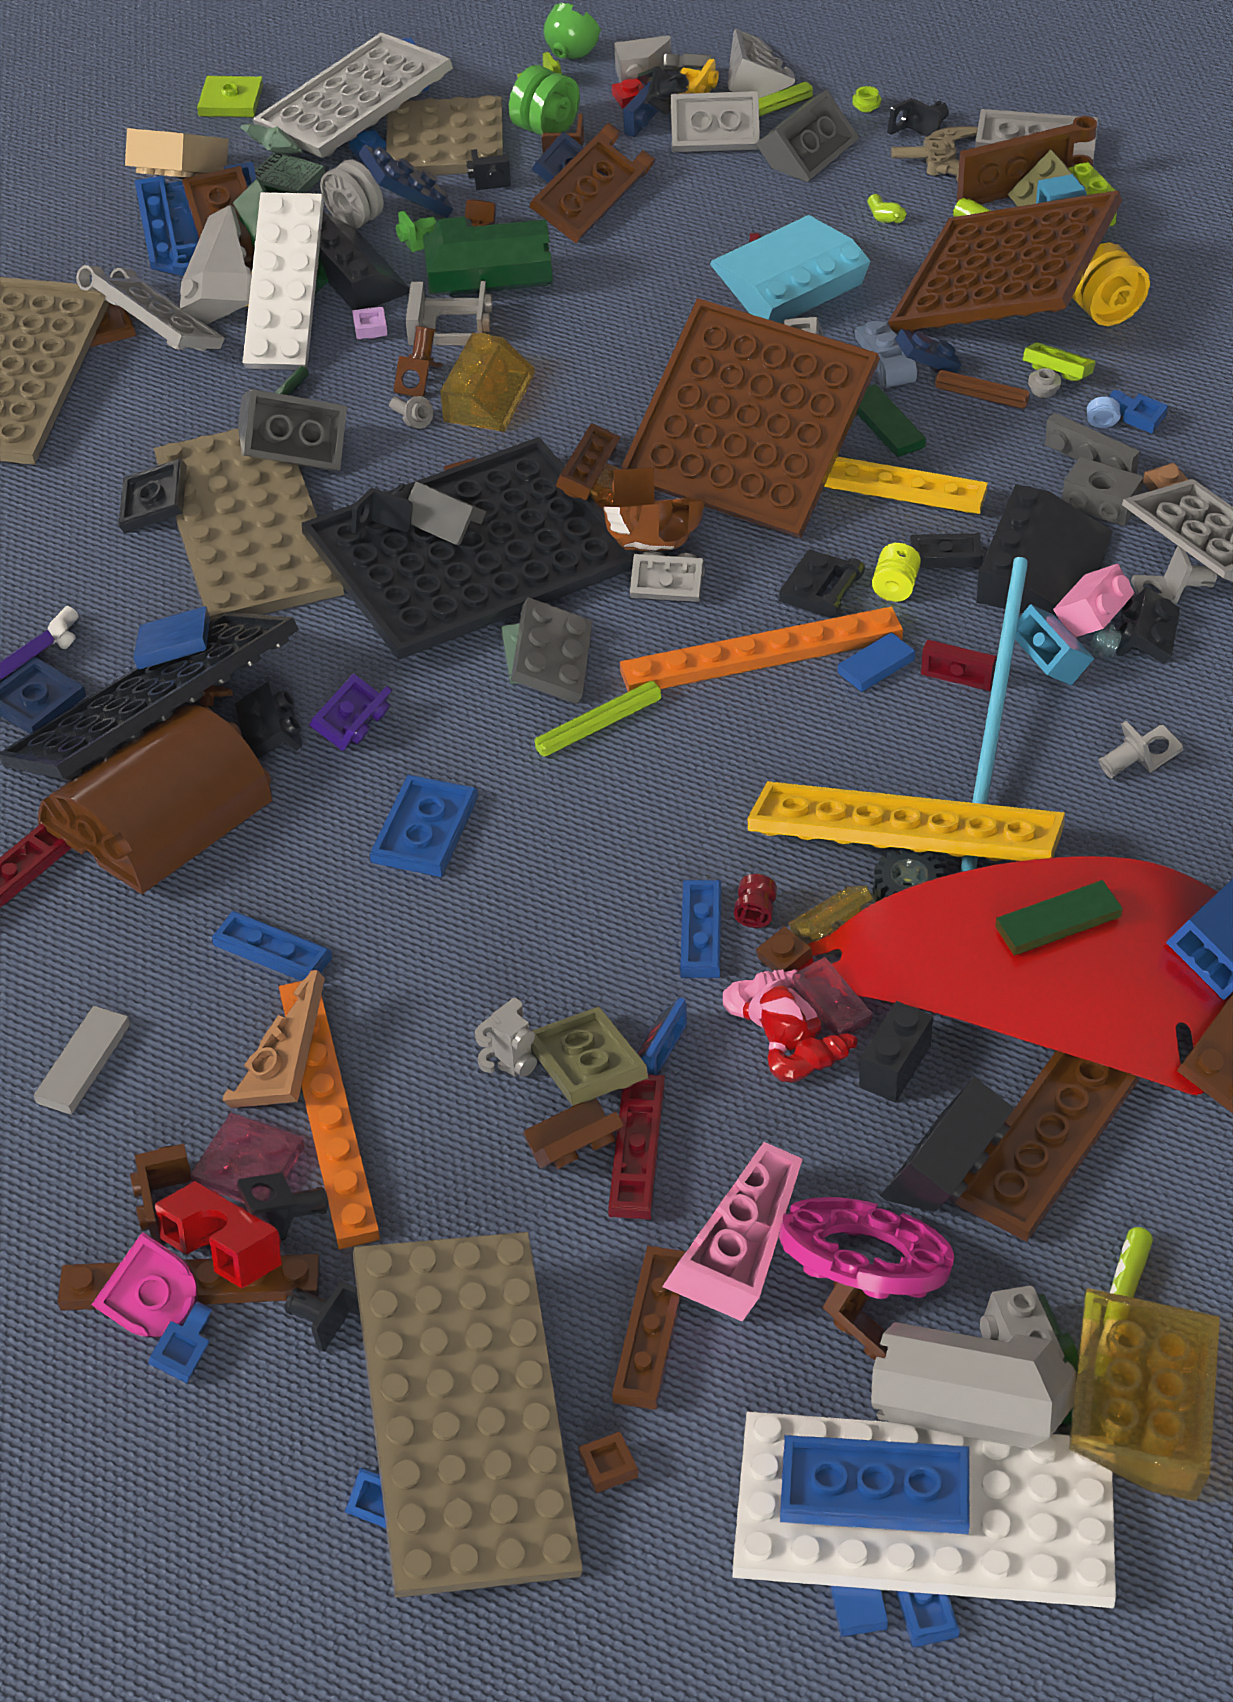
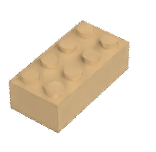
(174, 153)

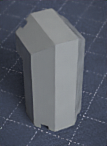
(973, 1385)

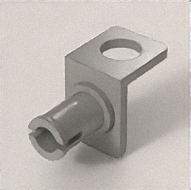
(1177, 577)
(1136, 749)

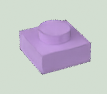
(370, 323)

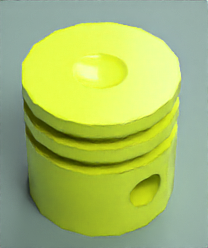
(896, 574)

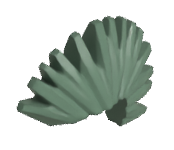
(273, 139)

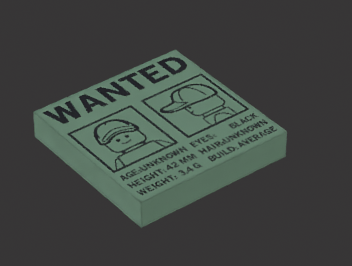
(290, 172)

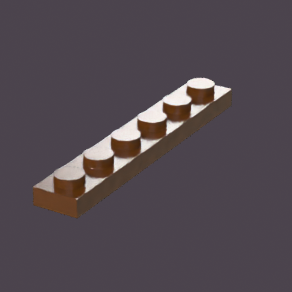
(84, 1282)

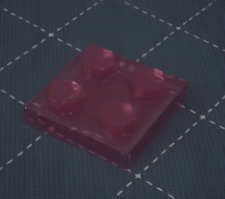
(246, 1150)

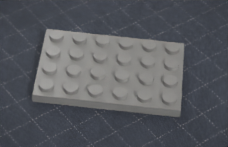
(354, 93)

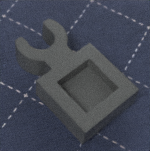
(692, 61)

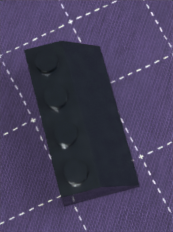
(355, 267)

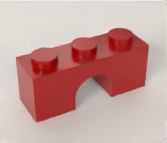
(240, 1242)

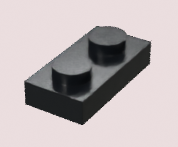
(948, 550)

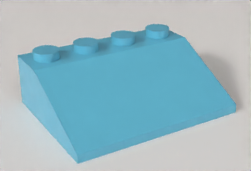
(792, 269)

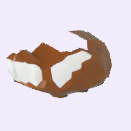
(648, 524)

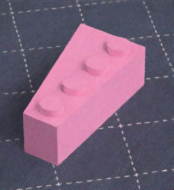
(736, 1245)

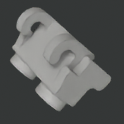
(507, 1040)

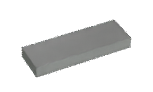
(82, 1060)

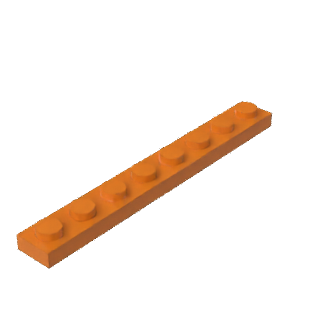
(761, 650)
(334, 1135)

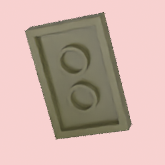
(587, 1056)

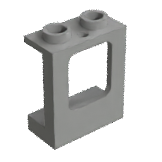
(424, 313)

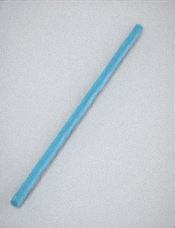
(998, 692)

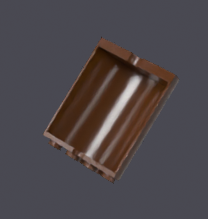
(160, 797)

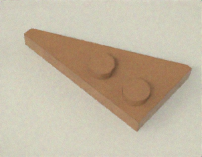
(281, 1059)

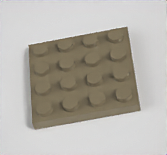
(444, 131)

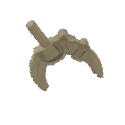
(937, 150)

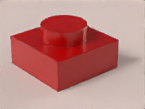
(626, 91)

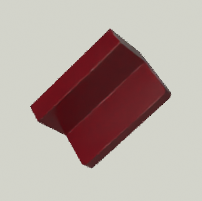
(958, 665)

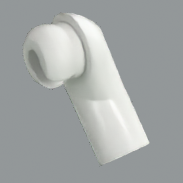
(59, 627)

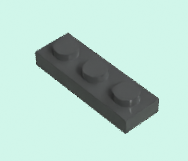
(1080, 441)

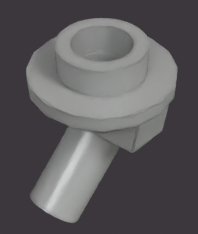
(416, 412)

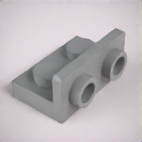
(667, 576)

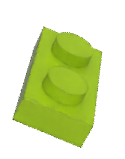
(1070, 365)

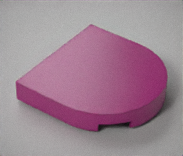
(149, 1289)

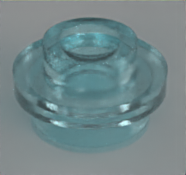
(1106, 641)

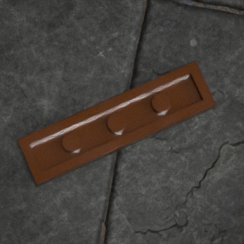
(587, 462)
(648, 1332)

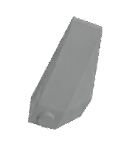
(216, 274)

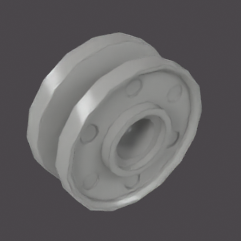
(352, 193)

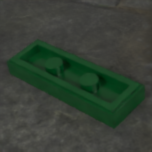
(889, 423)
(1058, 917)

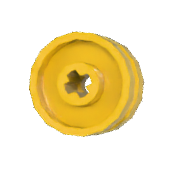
(1112, 286)

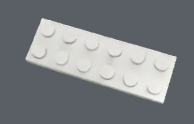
(283, 281)

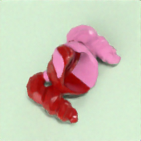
(788, 1025)

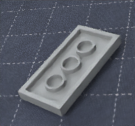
(1005, 125)

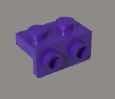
(349, 711)

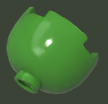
(570, 33)

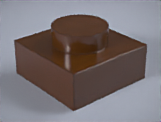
(784, 951)
(608, 1462)

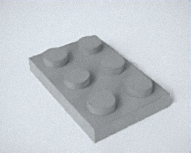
(715, 121)

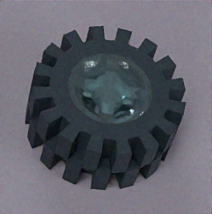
(903, 872)

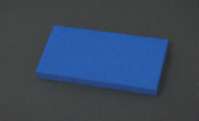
(875, 1484)

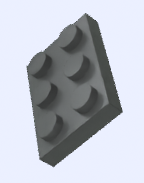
(552, 650)

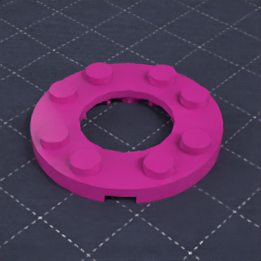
(926, 1251)

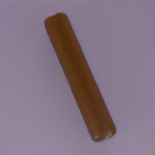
(982, 389)

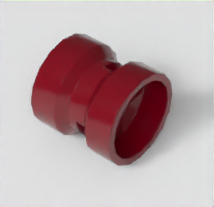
(755, 901)

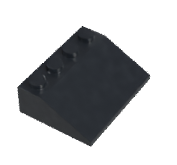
(1053, 538)

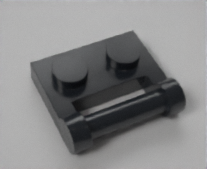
(813, 577)

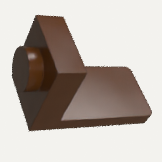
(155, 1171)
(846, 1308)

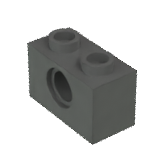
(1101, 490)

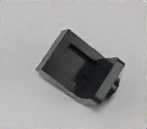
(489, 171)

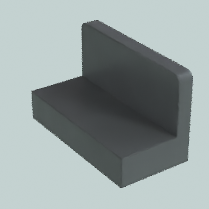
(442, 513)

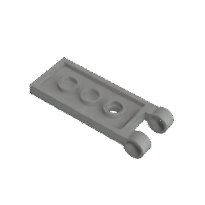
(150, 307)

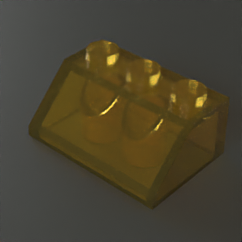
(485, 384)

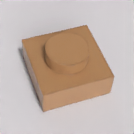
(1163, 477)

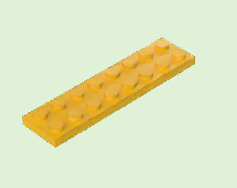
(906, 822)

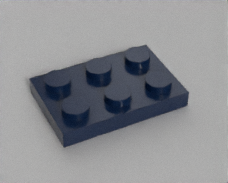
(406, 180)

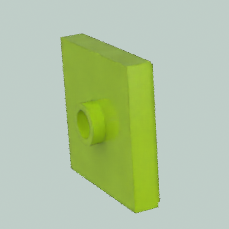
(230, 96)

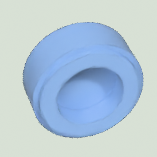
(1103, 412)

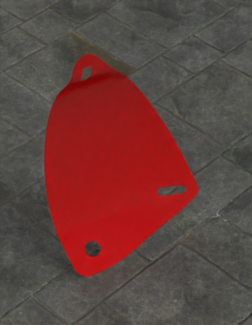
(1090, 995)

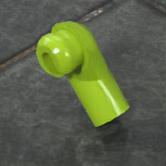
(886, 211)

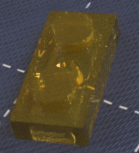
(841, 906)

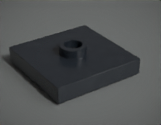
(152, 495)

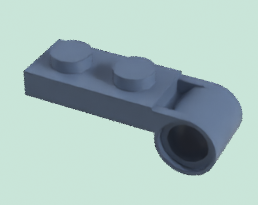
(893, 365)

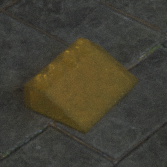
(1146, 1392)

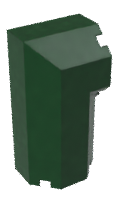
(499, 254)

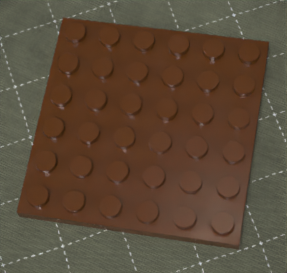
(1006, 262)
(751, 416)

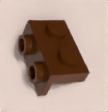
(569, 1131)

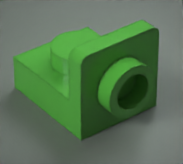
(413, 232)

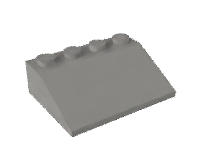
(1192, 520)

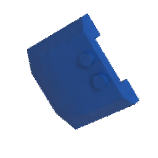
(169, 222)

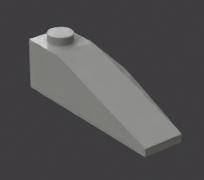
(755, 68)

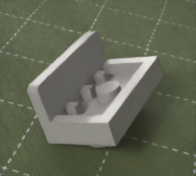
(1014, 1313)

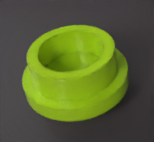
(866, 99)

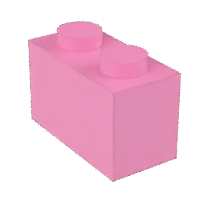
(1094, 600)

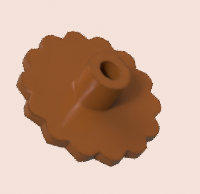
(209, 693)

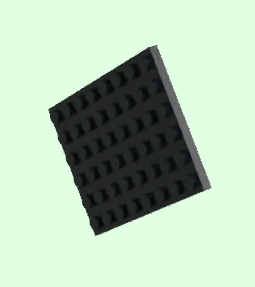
(528, 545)

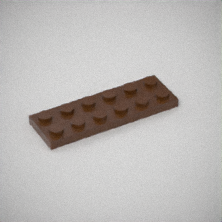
(1046, 1142)

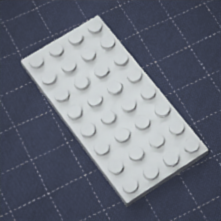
(1033, 1535)

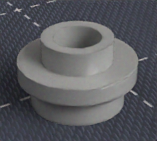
(1044, 382)

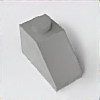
(640, 55)

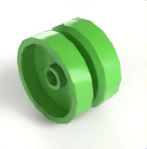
(544, 101)

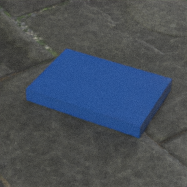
(172, 637)
(424, 825)

